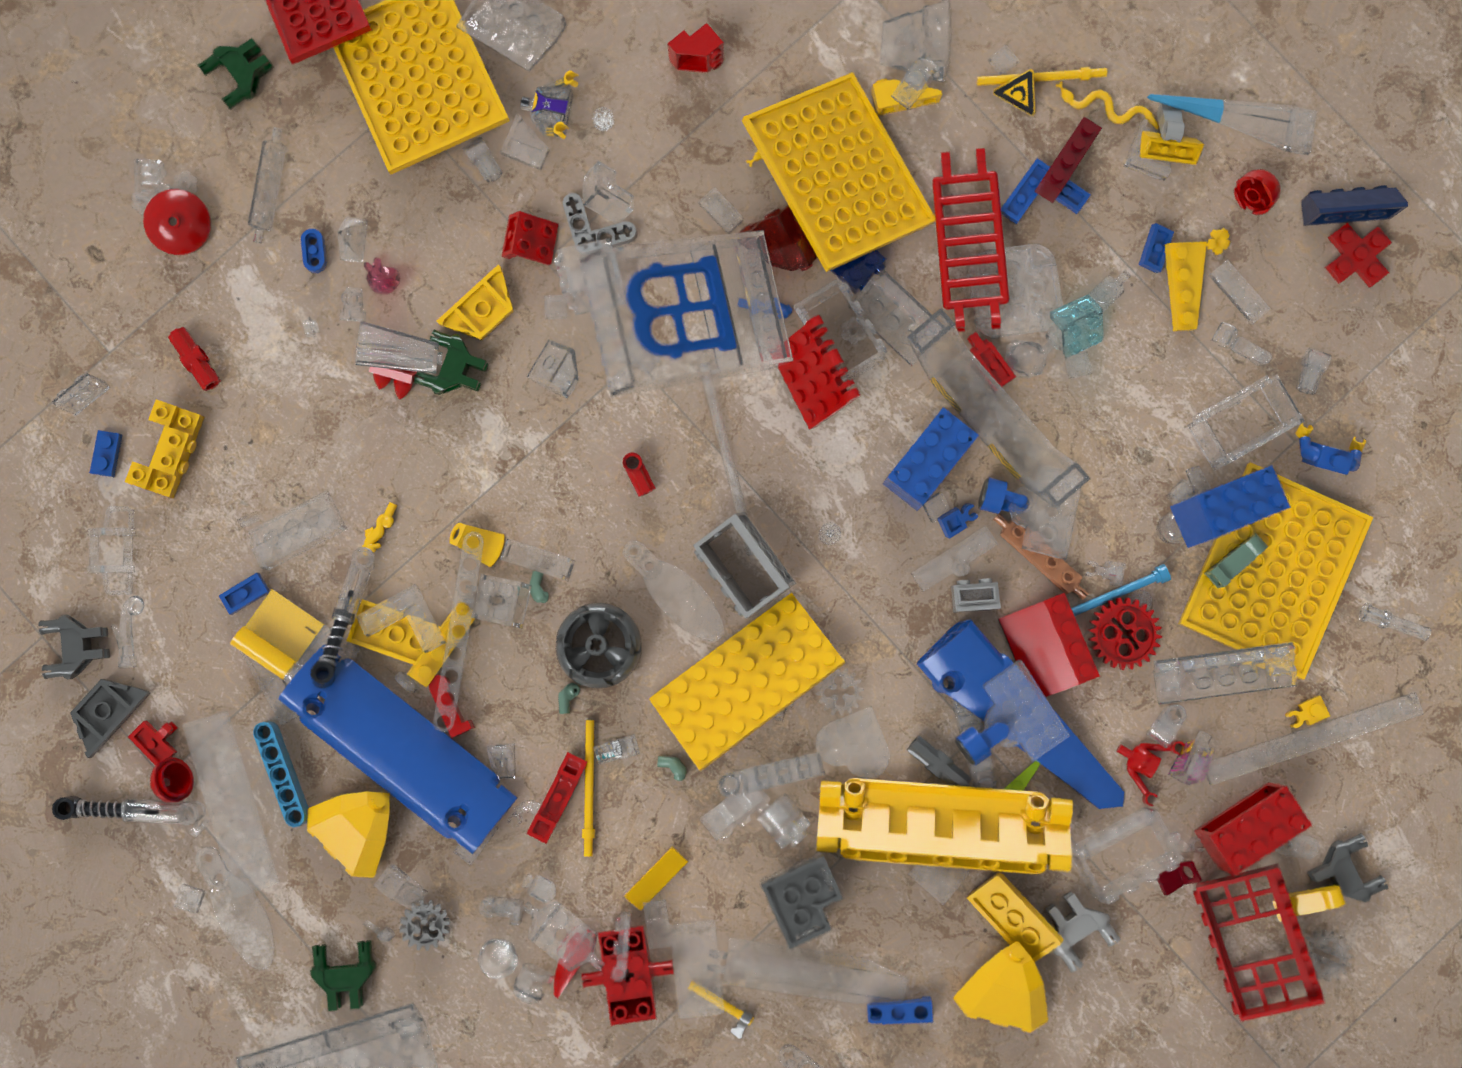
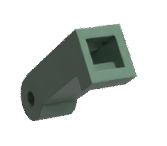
(1236, 561)

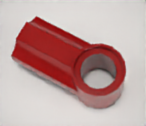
(639, 476)

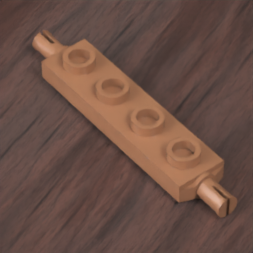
(1053, 568)

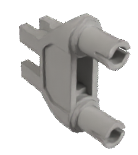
(1078, 926)

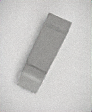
(1170, 122)

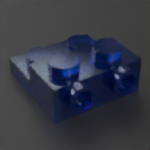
(860, 270)

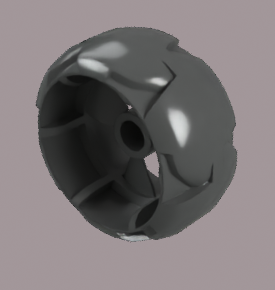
(622, 659)

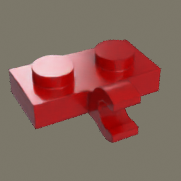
(154, 742)

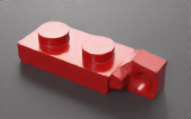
(991, 359)

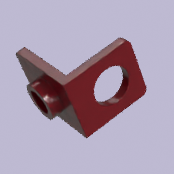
(1176, 878)

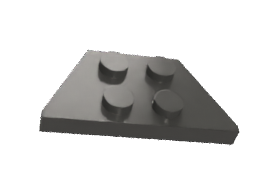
(104, 712)

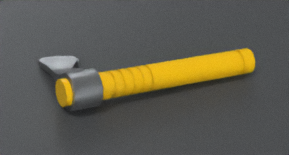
(744, 1017)

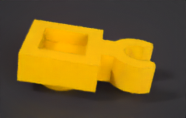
(1310, 711)

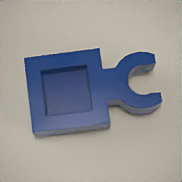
(954, 520)

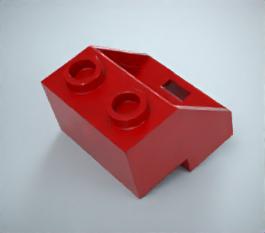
(696, 52)

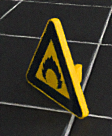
(1019, 92)

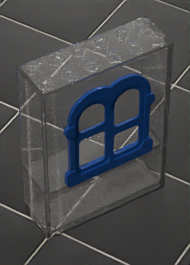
(736, 300)

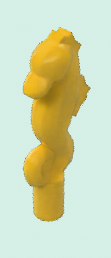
(383, 521)

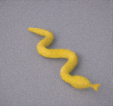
(1068, 97)

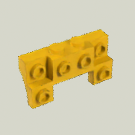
(172, 450)

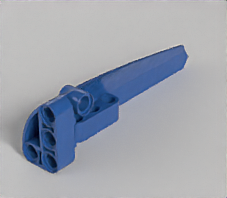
(971, 660)

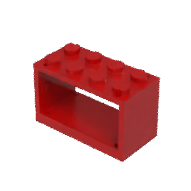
(1253, 828)

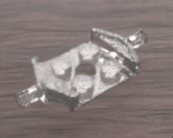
(575, 948)

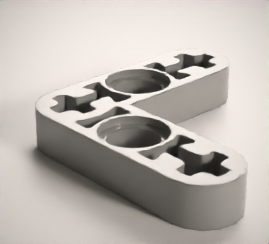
(586, 233)

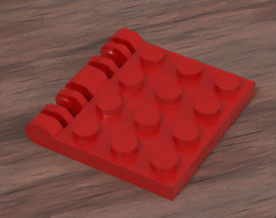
(814, 376)

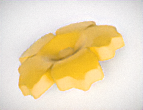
(1219, 241)

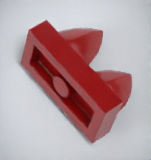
(402, 379)

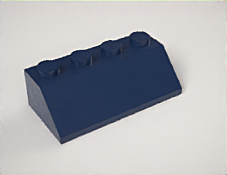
(1352, 206)

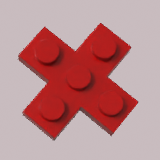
(1358, 255)

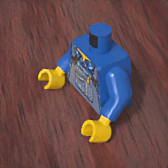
(1327, 456)

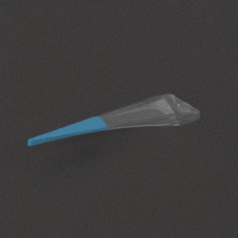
(1275, 124)

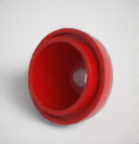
(172, 780)

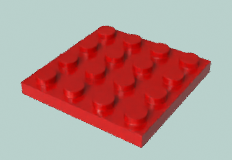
(316, 25)

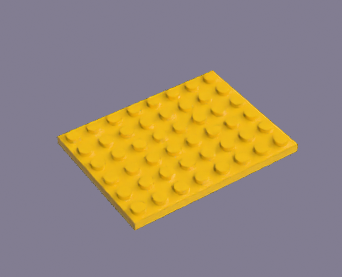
(419, 81)
(838, 171)
(1290, 585)

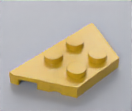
(481, 307)

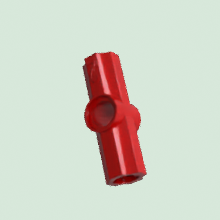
(194, 358)

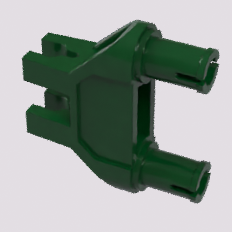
(237, 63)
(454, 367)
(343, 977)

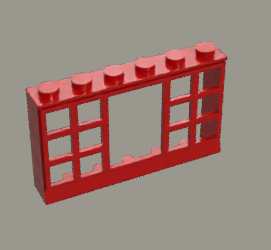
(1293, 932)

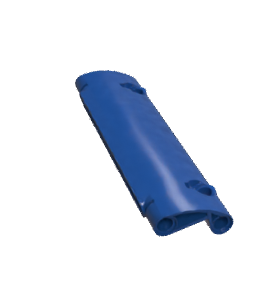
(400, 751)

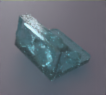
(1080, 324)

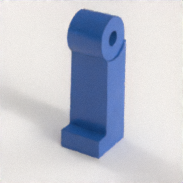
(901, 1011)

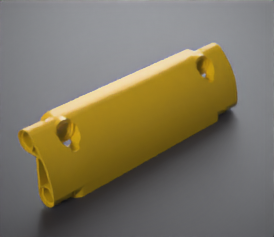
(945, 826)

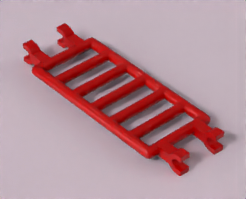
(997, 237)

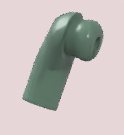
(675, 766)

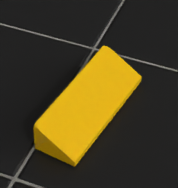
(1156, 148)
(656, 878)

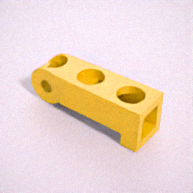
(1315, 900)

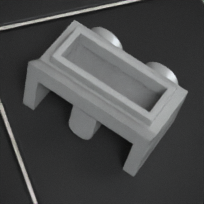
(975, 596)

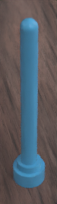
(1158, 575)

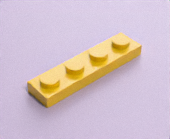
(429, 663)

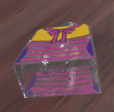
(1194, 760)

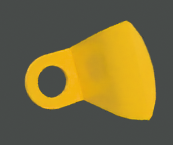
(492, 545)

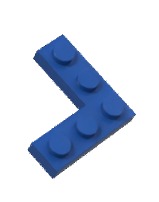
(1024, 194)

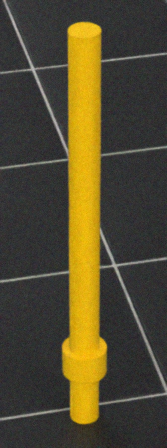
(1083, 74)
(588, 832)

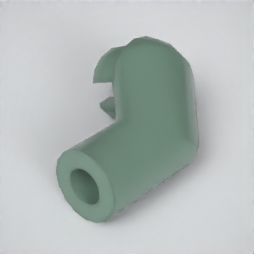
(536, 590)
(566, 695)

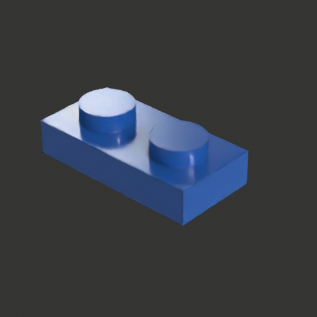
(1154, 249)
(106, 453)
(244, 593)

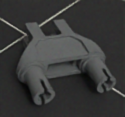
(75, 646)
(1343, 873)

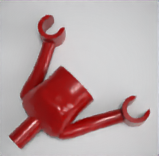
(1144, 762)

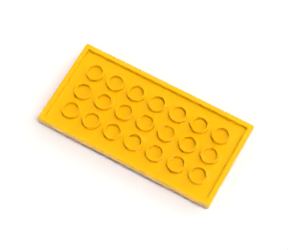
(746, 681)

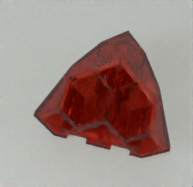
(785, 240)

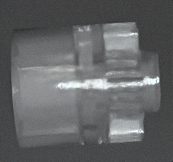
(784, 822)

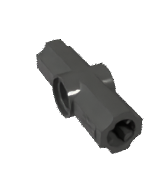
(938, 763)

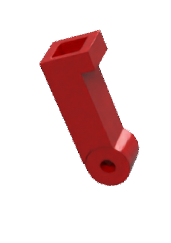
(460, 725)

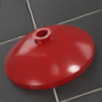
(192, 222)

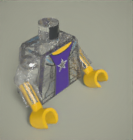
(552, 105)

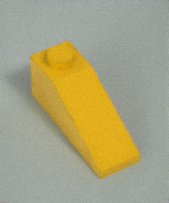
(885, 104)

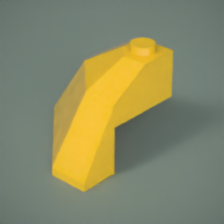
(352, 829)
(1006, 991)

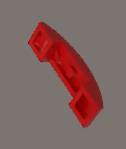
(557, 798)

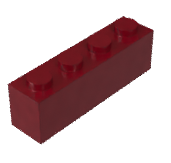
(1068, 159)

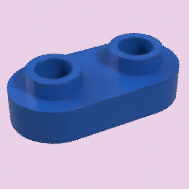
(313, 252)

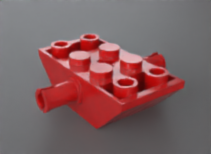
(632, 997)

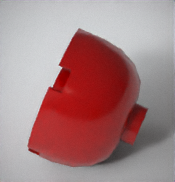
(1257, 191)

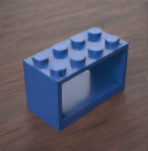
(930, 459)
(1230, 507)

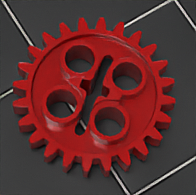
(1110, 646)

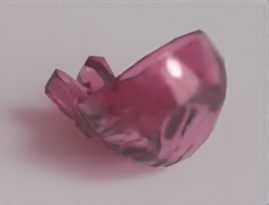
(381, 279)

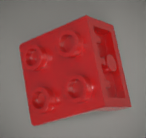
(530, 238)

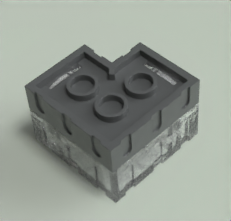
(799, 896)

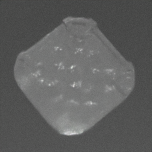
(1032, 291)

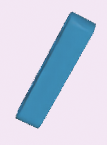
(272, 767)

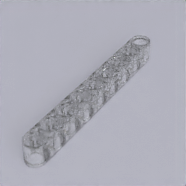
(451, 641)

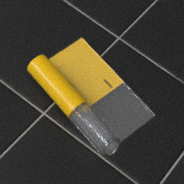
(285, 637)

